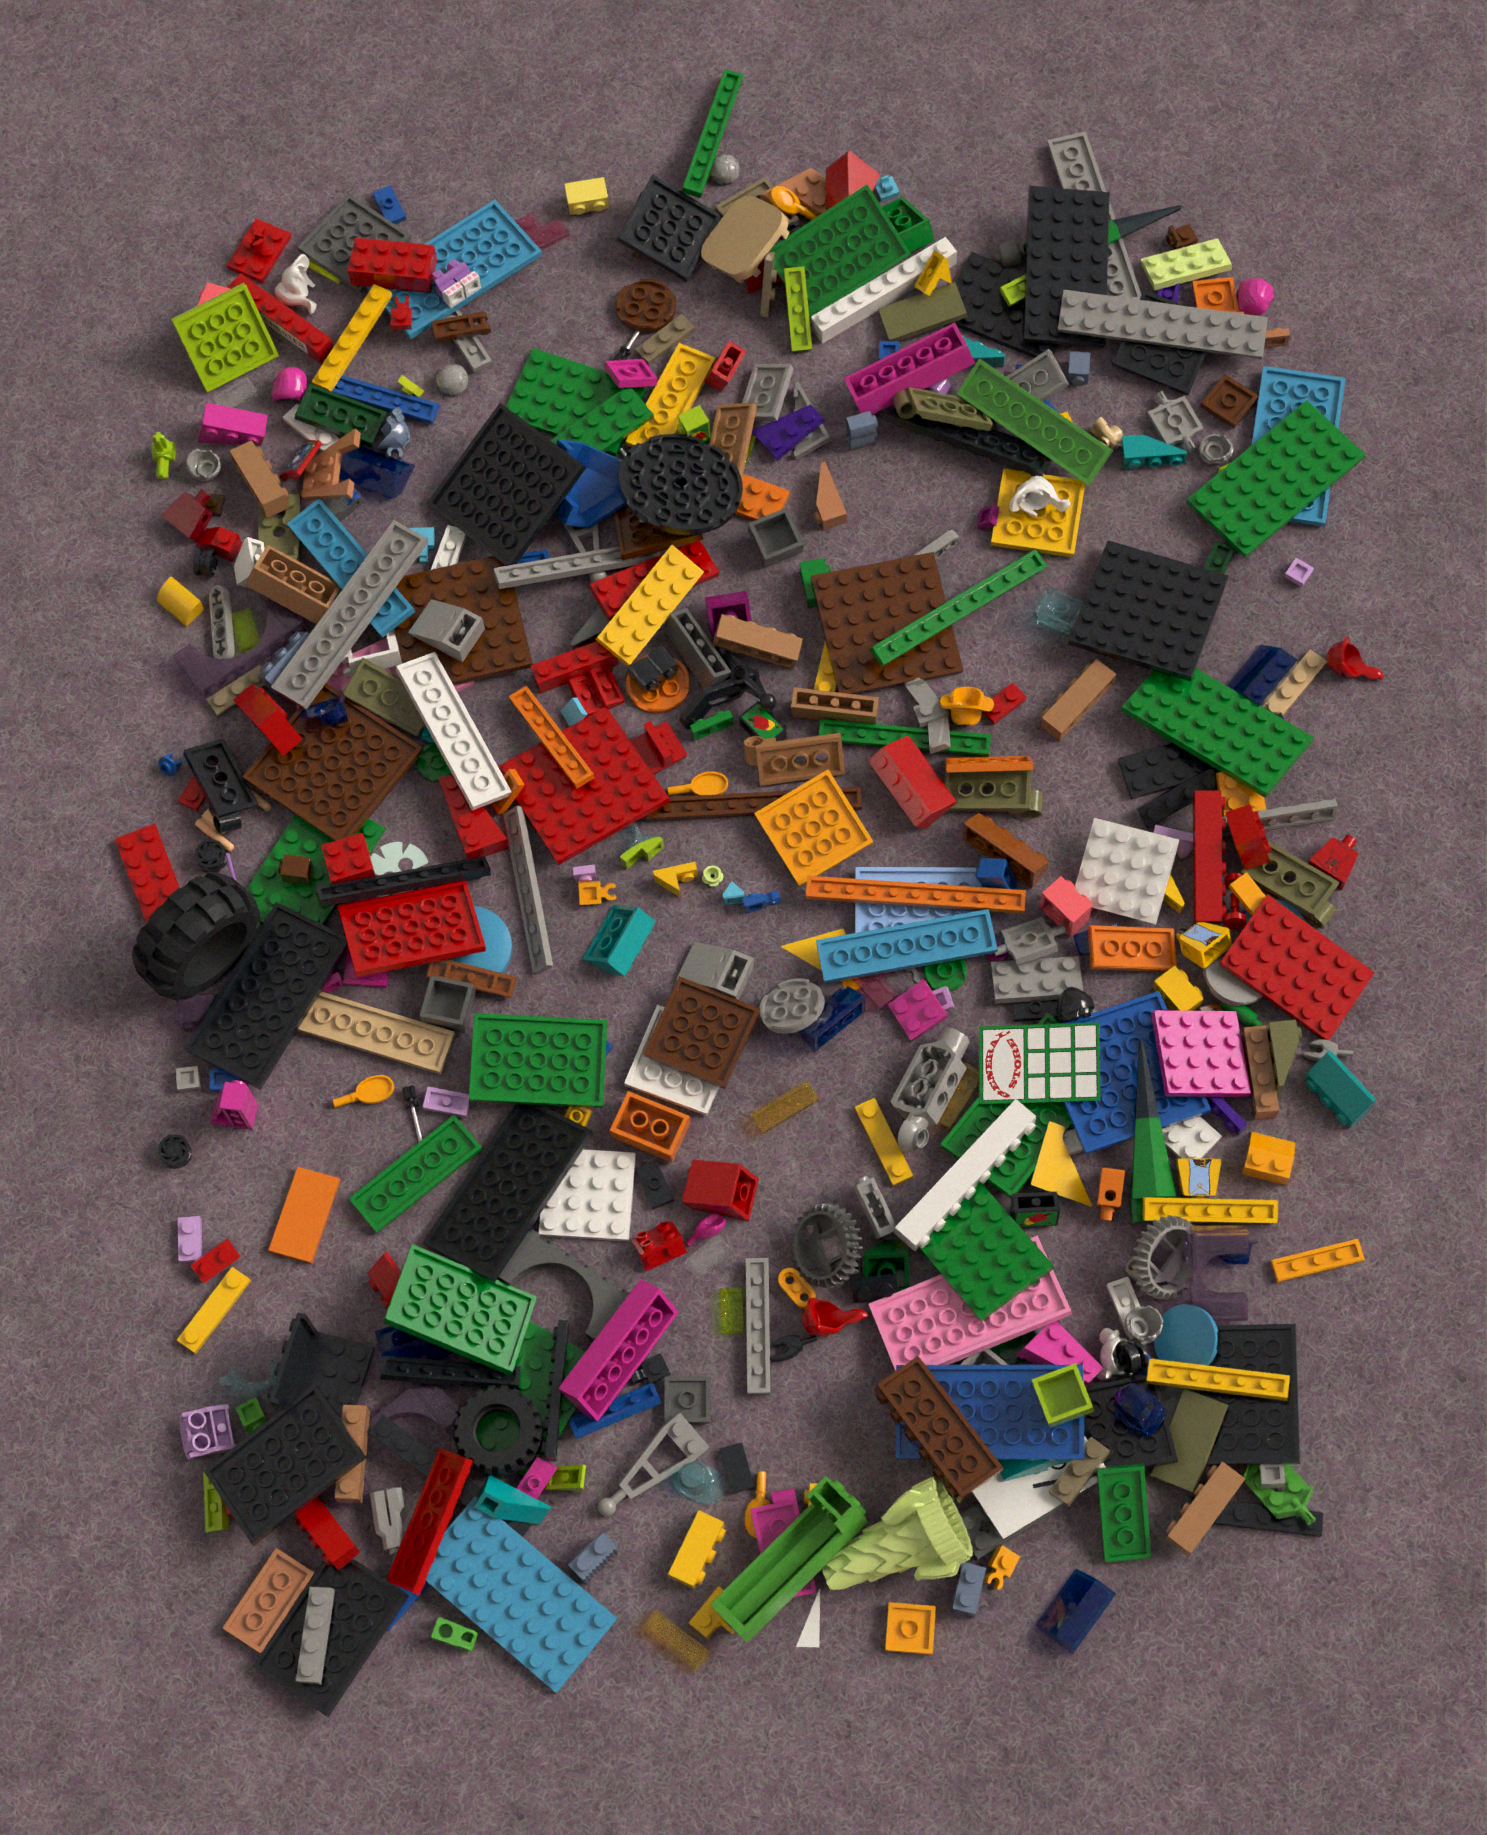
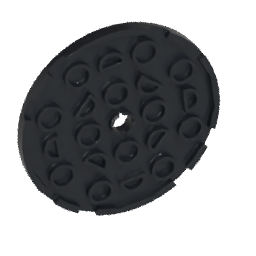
(650, 489)

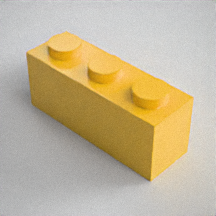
(697, 1550)

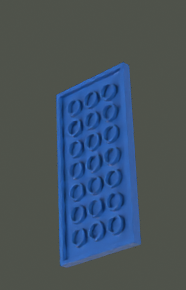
(1004, 1412)

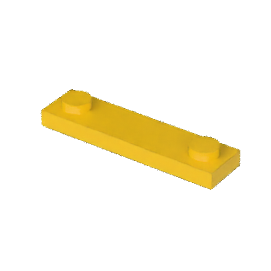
(883, 1142)
(214, 1310)

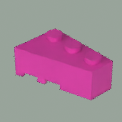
(231, 426)
(234, 1106)
(1057, 1347)

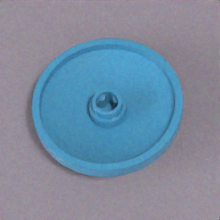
(497, 943)

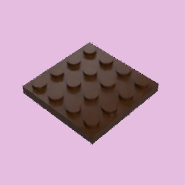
(640, 539)
(702, 1032)

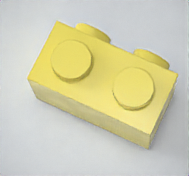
(586, 196)

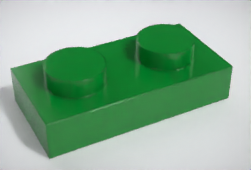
(711, 725)

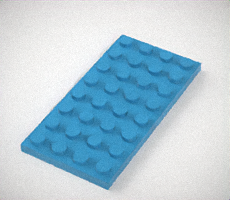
(487, 244)
(1280, 395)
(518, 1596)

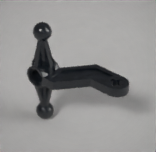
(741, 680)

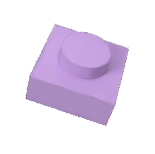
(1299, 572)
(584, 873)
(944, 997)

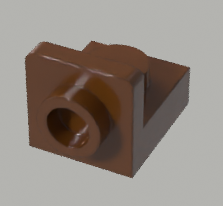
(1181, 236)

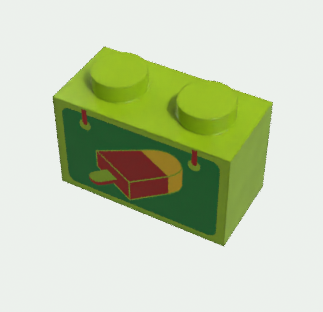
(694, 424)

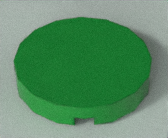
(432, 769)
(950, 974)

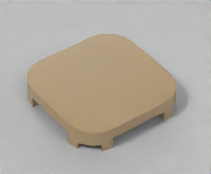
(744, 237)

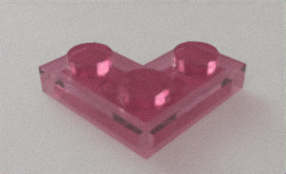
(544, 235)
(877, 989)

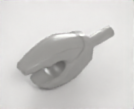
(1325, 1045)

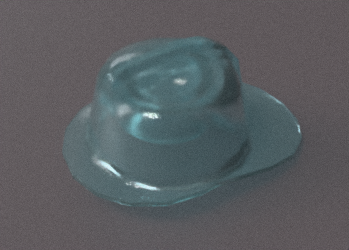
(700, 1483)

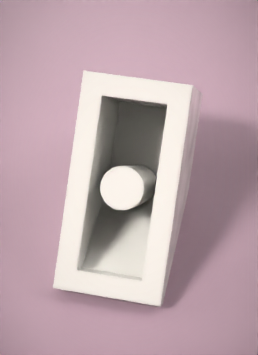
(247, 558)

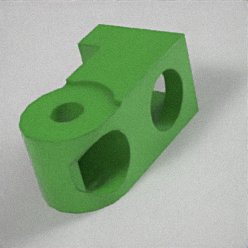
(454, 1634)

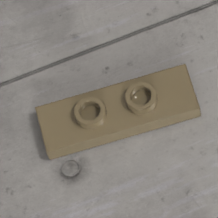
(768, 291)

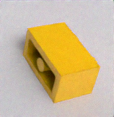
(1178, 991)

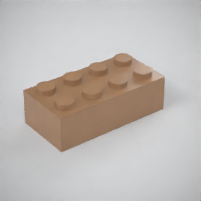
(292, 584)

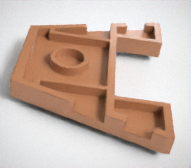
(808, 187)
(323, 471)

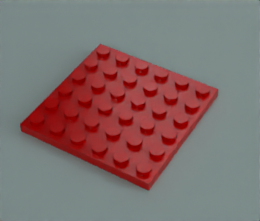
(579, 818)

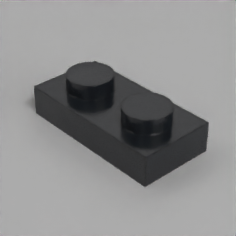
(873, 1287)

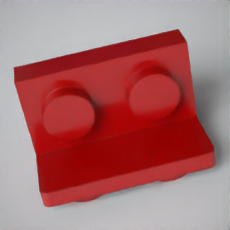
(659, 746)
(659, 1245)

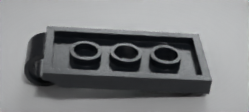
(224, 797)

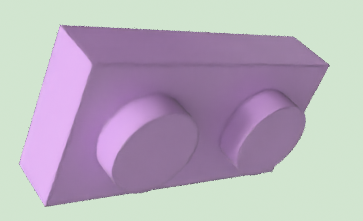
(446, 1102)
(189, 1239)

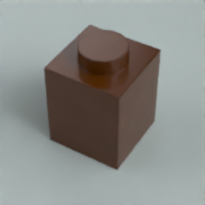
(295, 869)

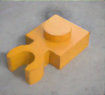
(591, 892)
(1002, 1564)

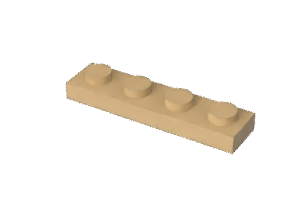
(1296, 683)

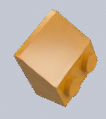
(1269, 1158)

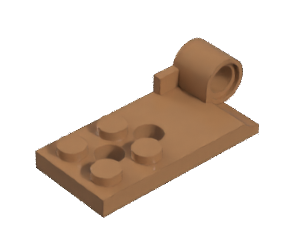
(777, 758)

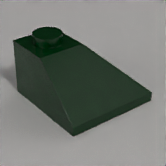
(888, 1258)

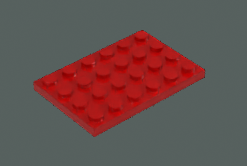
(411, 928)
(1296, 968)

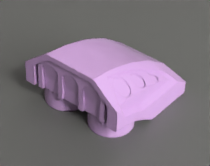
(206, 1426)

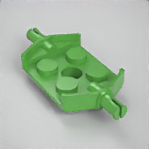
(1283, 1504)

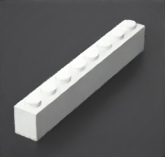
(876, 293)
(965, 1175)

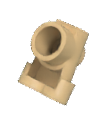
(1107, 435)

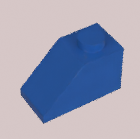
(996, 874)

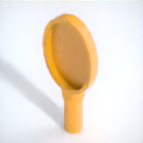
(789, 203)
(703, 784)
(369, 1091)
(757, 1502)

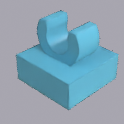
(886, 188)

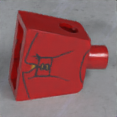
(1336, 859)

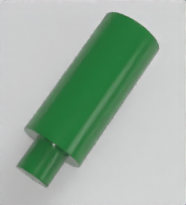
(1244, 1014)

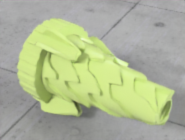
(916, 1531)

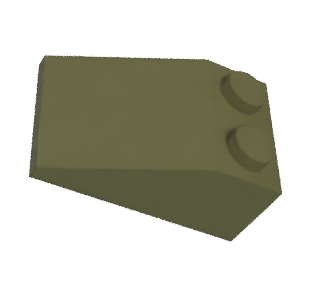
(1283, 1042)

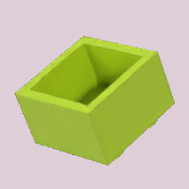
(1062, 1395)

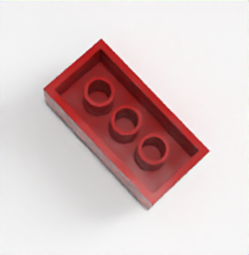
(392, 265)

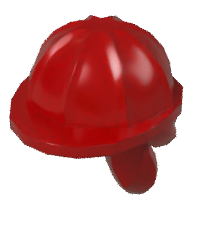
(1346, 660)
(826, 1319)

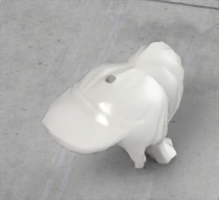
(294, 283)
(1035, 495)

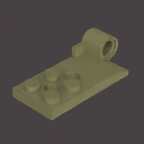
(940, 408)
(289, 542)
(1010, 794)
(1306, 893)

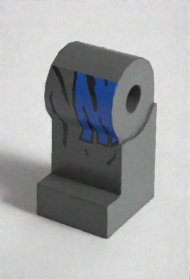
(344, 507)

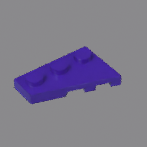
(788, 431)

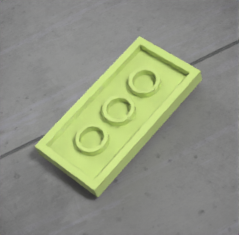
(1186, 264)

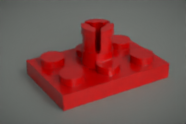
(259, 250)

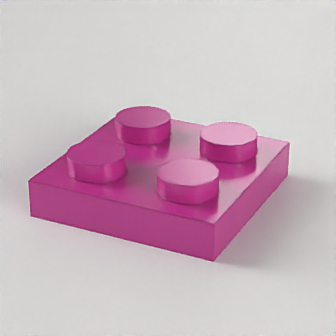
(631, 373)
(918, 1010)

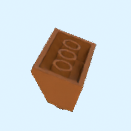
(1000, 844)

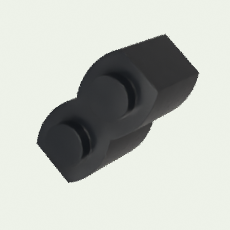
(653, 670)

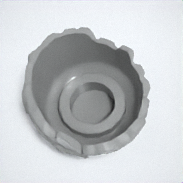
(725, 169)
(452, 379)
(1215, 449)
(203, 464)
(1144, 1323)

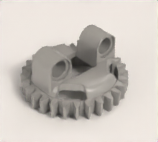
(1171, 1235)

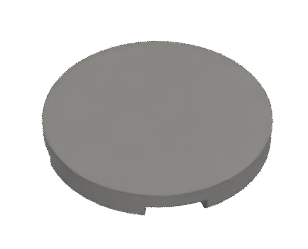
(1227, 986)
(792, 1006)

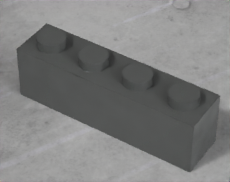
(695, 648)

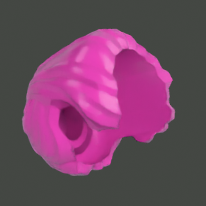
(1254, 296)
(290, 384)

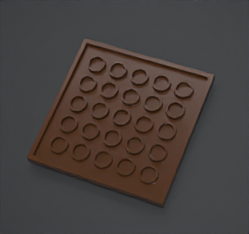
(473, 587)
(871, 604)
(336, 771)

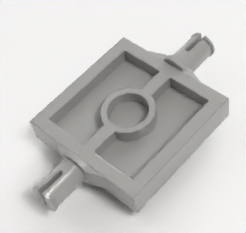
(1175, 421)
(1030, 940)

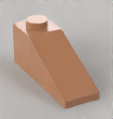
(829, 506)

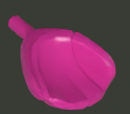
(708, 1227)

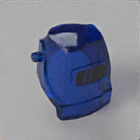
(1138, 1409)

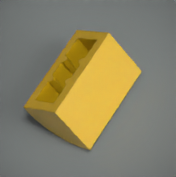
(179, 601)

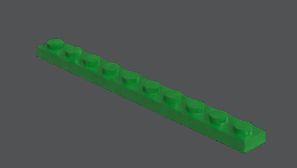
(958, 608)

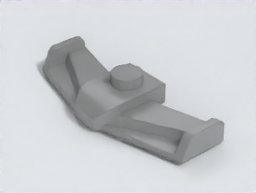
(930, 714)

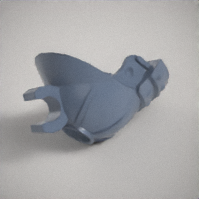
(396, 434)

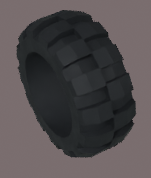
(196, 936)

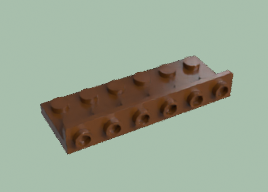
(937, 1429)

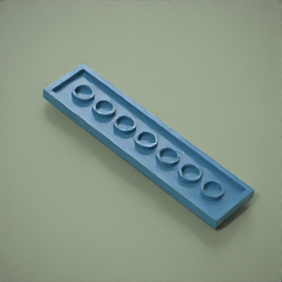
(342, 557)
(906, 946)

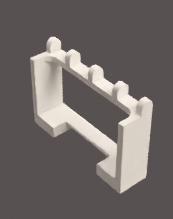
(383, 659)

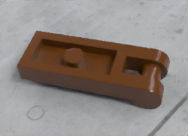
(460, 326)

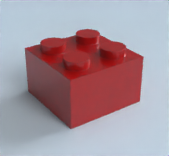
(1249, 836)
(348, 859)

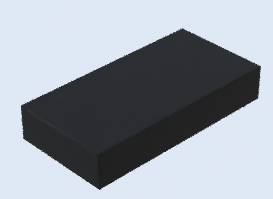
(737, 1468)

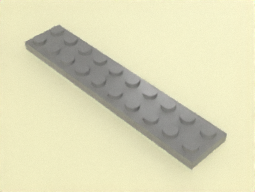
(1078, 170)
(1162, 324)
(349, 614)

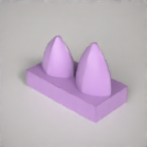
(1185, 839)

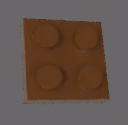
(1229, 401)

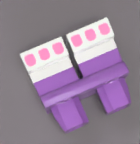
(456, 283)

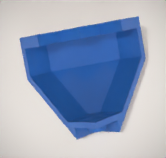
(595, 492)

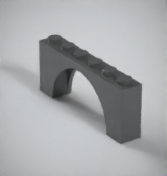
(536, 1255)

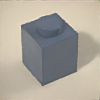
(1078, 368)

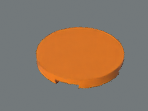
(664, 699)

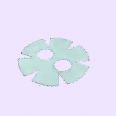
(393, 854)

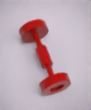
(1235, 919)

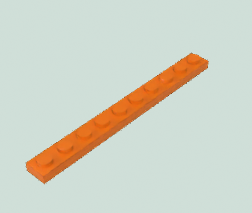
(915, 894)

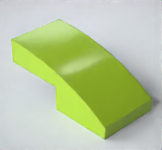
(647, 848)

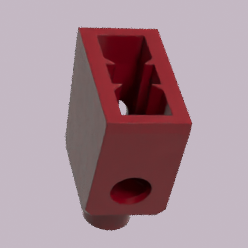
(190, 514)

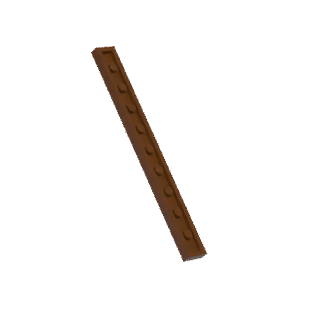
(730, 805)

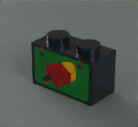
(762, 723)
(1035, 1209)

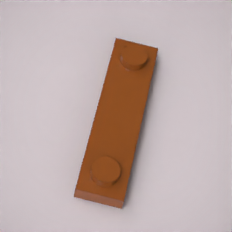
(482, 978)

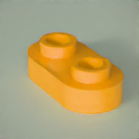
(797, 1288)

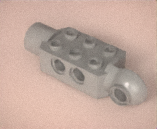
(929, 1086)

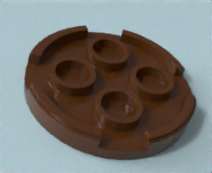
(646, 305)

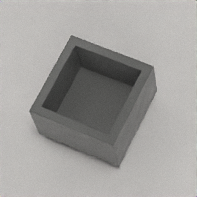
(775, 537)
(448, 1003)

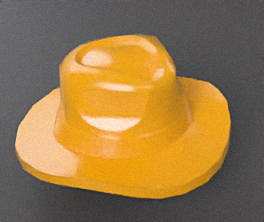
(966, 705)

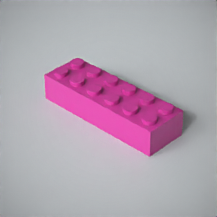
(913, 366)
(618, 1350)

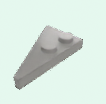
(816, 438)

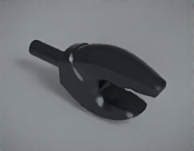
(793, 1345)

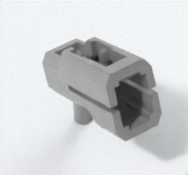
(874, 1207)
(391, 1534)

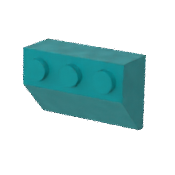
(619, 939)
(1339, 1090)

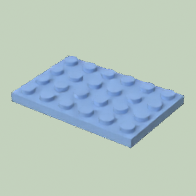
(878, 916)

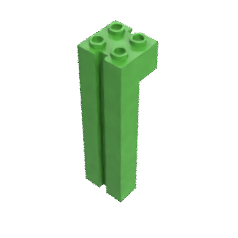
(791, 1559)

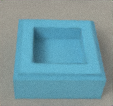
(573, 712)

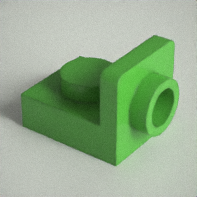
(251, 1415)

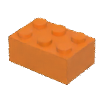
(650, 1126)

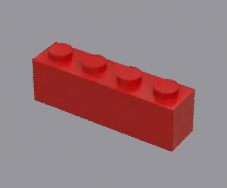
(575, 663)
(326, 1534)

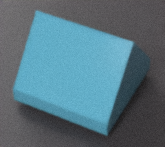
(733, 895)

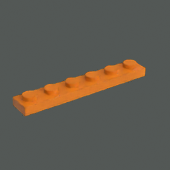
(551, 737)

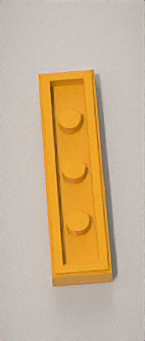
(1317, 1260)

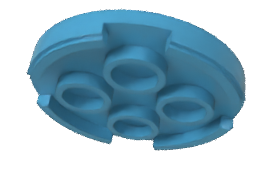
(1187, 1336)

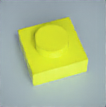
(409, 387)

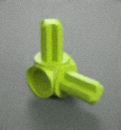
(162, 453)

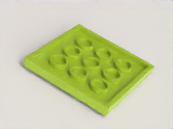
(225, 337)

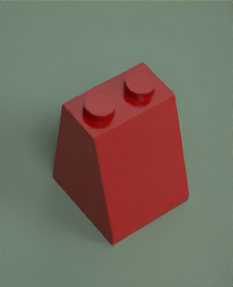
(846, 177)
(720, 1189)

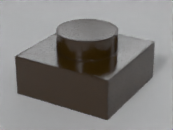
(216, 504)

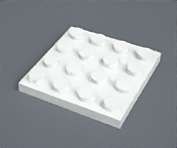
(1126, 870)
(668, 1082)
(593, 1198)

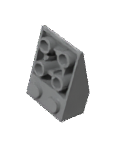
(448, 628)
(717, 969)

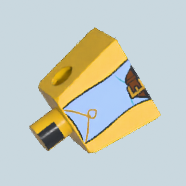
(1204, 942)
(1198, 1176)

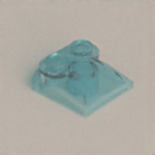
(1057, 612)

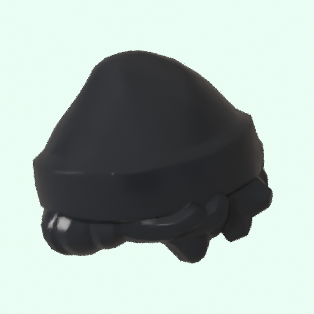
(1073, 1004)

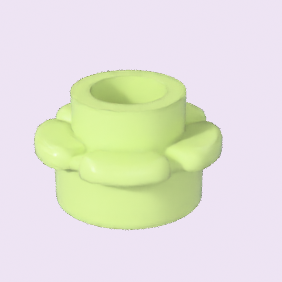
(712, 870)

